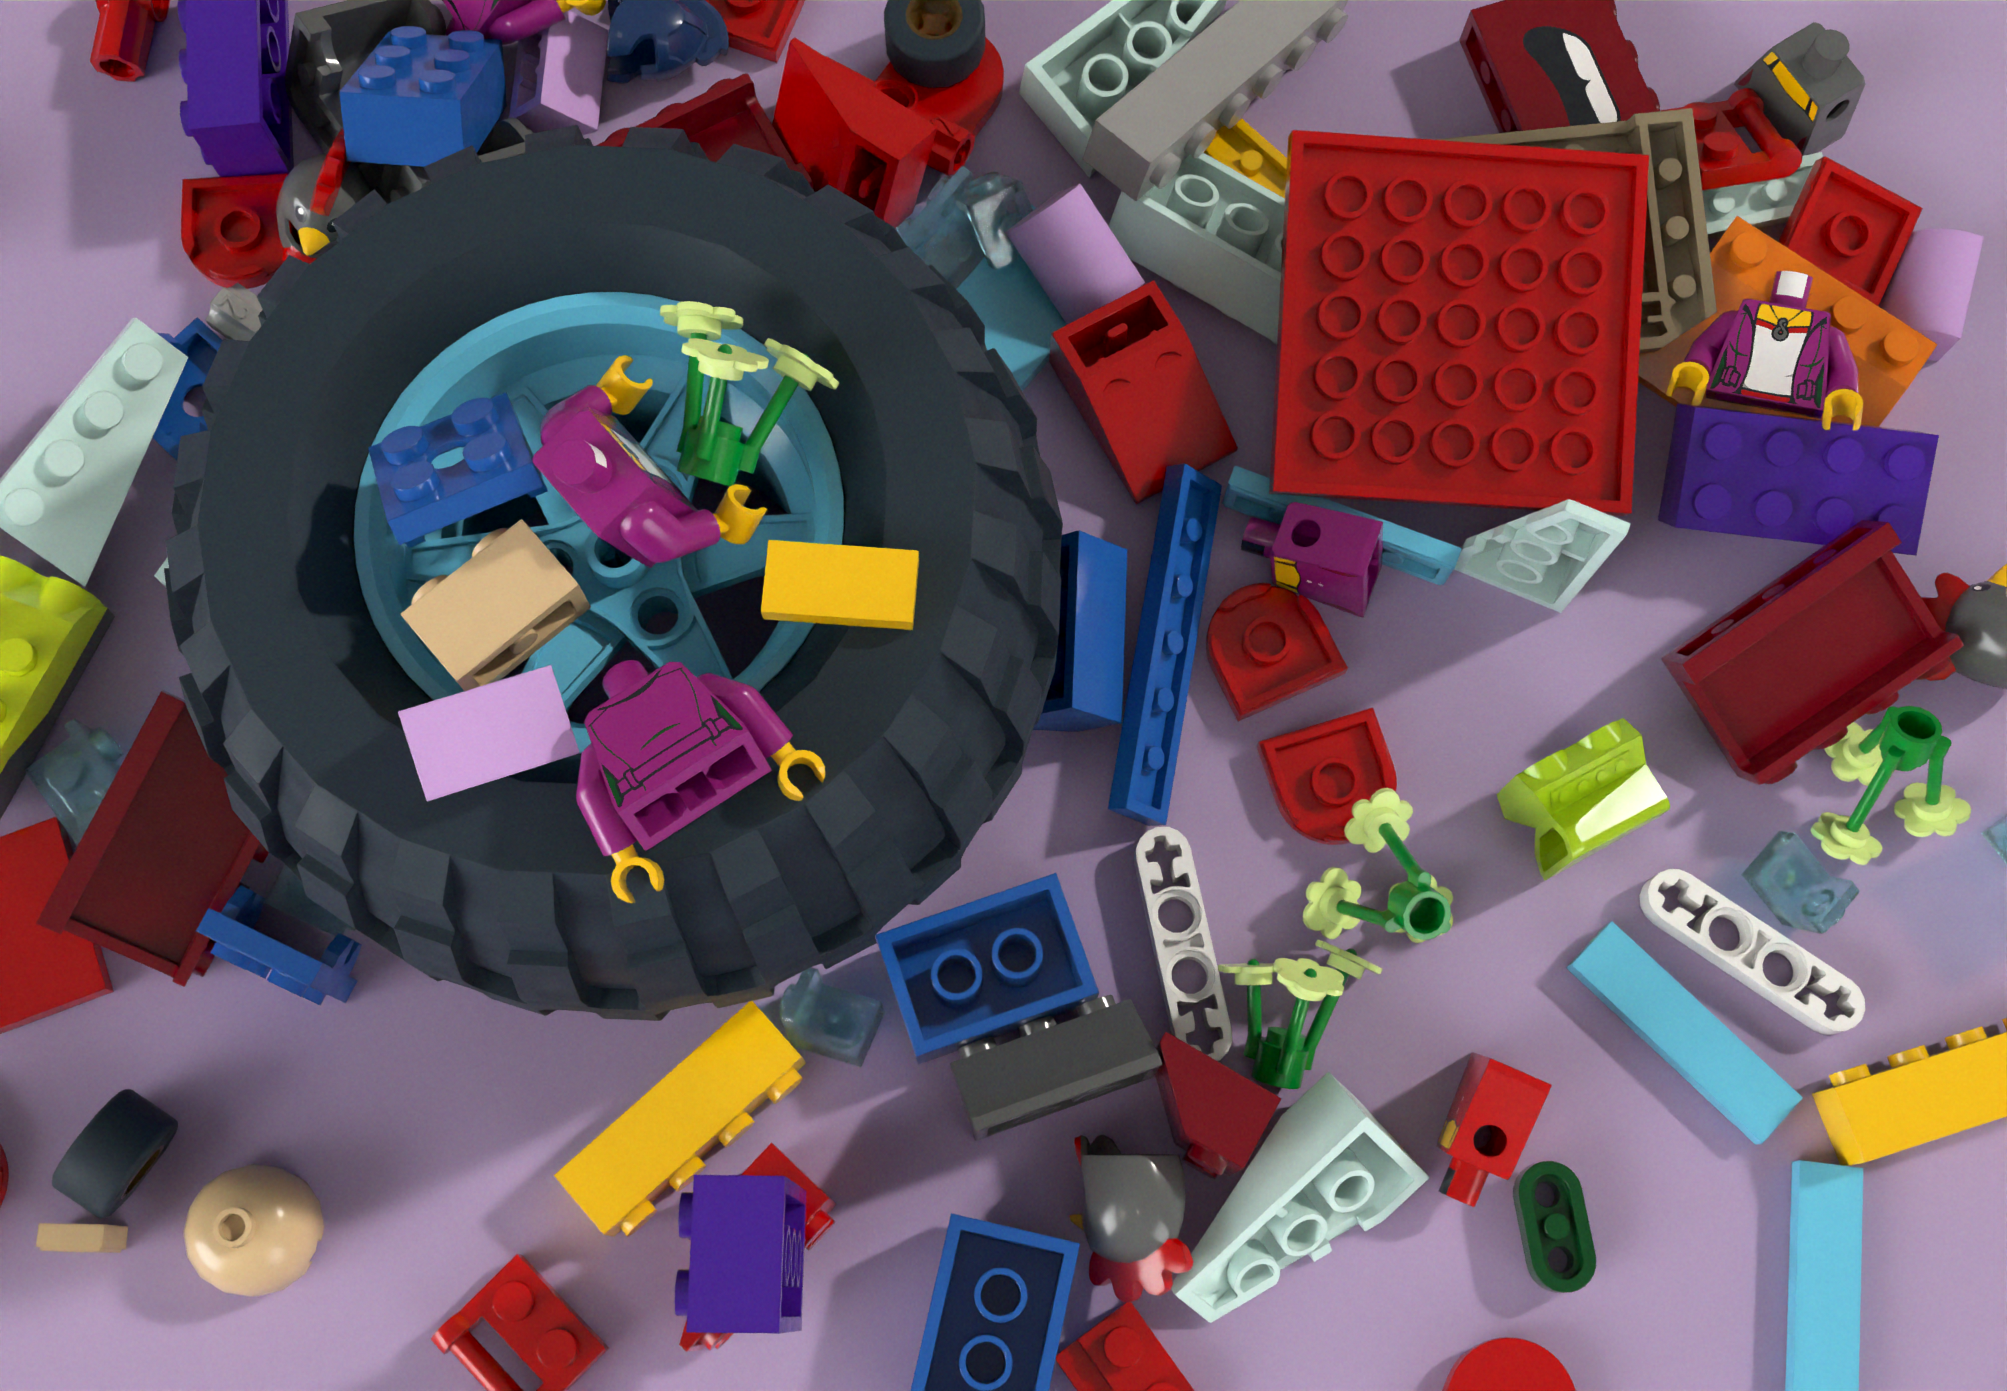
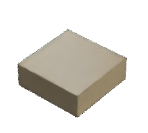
(81, 1237)

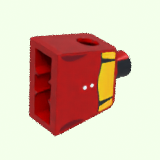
(1493, 1097)

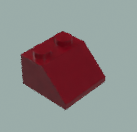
(1211, 1108)

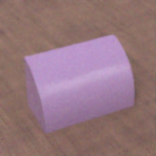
(560, 76)
(1074, 254)
(1934, 285)
(488, 732)

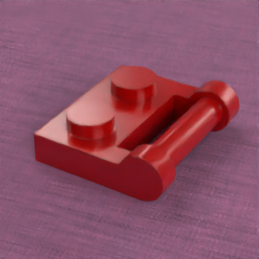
(1725, 156)
(532, 1322)

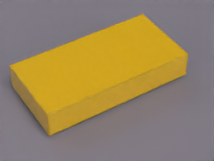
(840, 585)

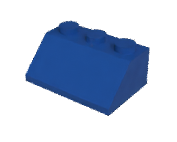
(1091, 639)

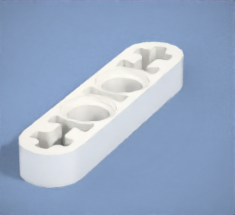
(1188, 945)
(1747, 959)

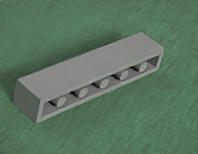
(1206, 87)

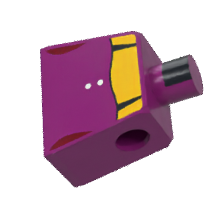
(1321, 554)

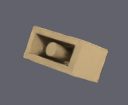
(496, 607)

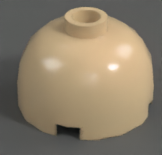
(253, 1230)

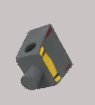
(1807, 87)

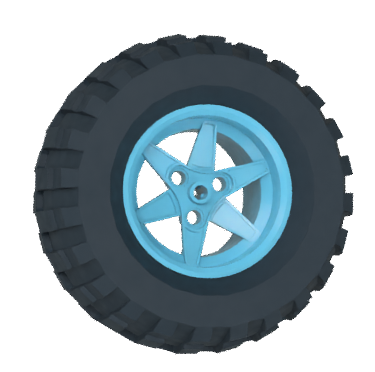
(532, 288)

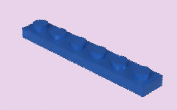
(1165, 646)

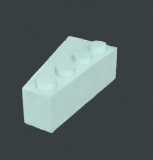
(83, 460)

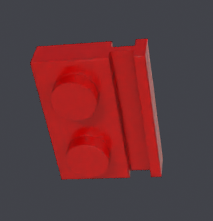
(1121, 1356)

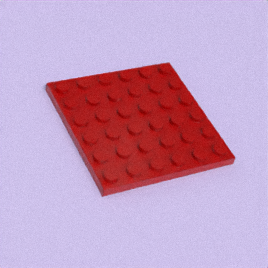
(1458, 323)

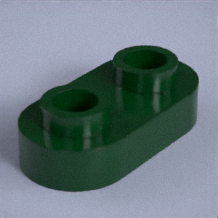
(1559, 1225)

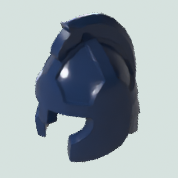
(662, 38)

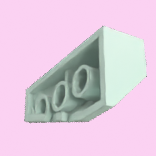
(1544, 553)
(1308, 1183)

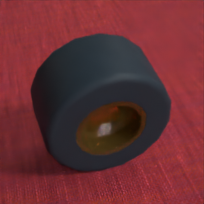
(934, 39)
(114, 1153)

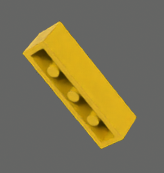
(1916, 1097)
(680, 1121)

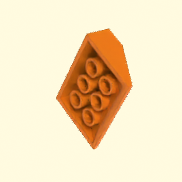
(1745, 268)

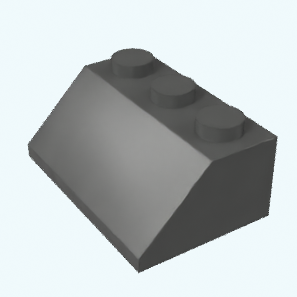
(1053, 1066)

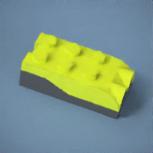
(44, 648)

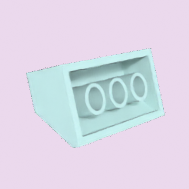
(1211, 238)

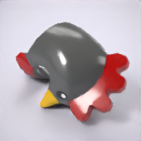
(316, 196)
(1980, 620)
(1132, 1218)

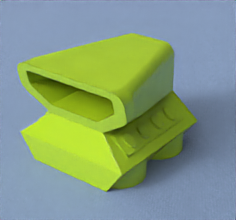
(1585, 796)

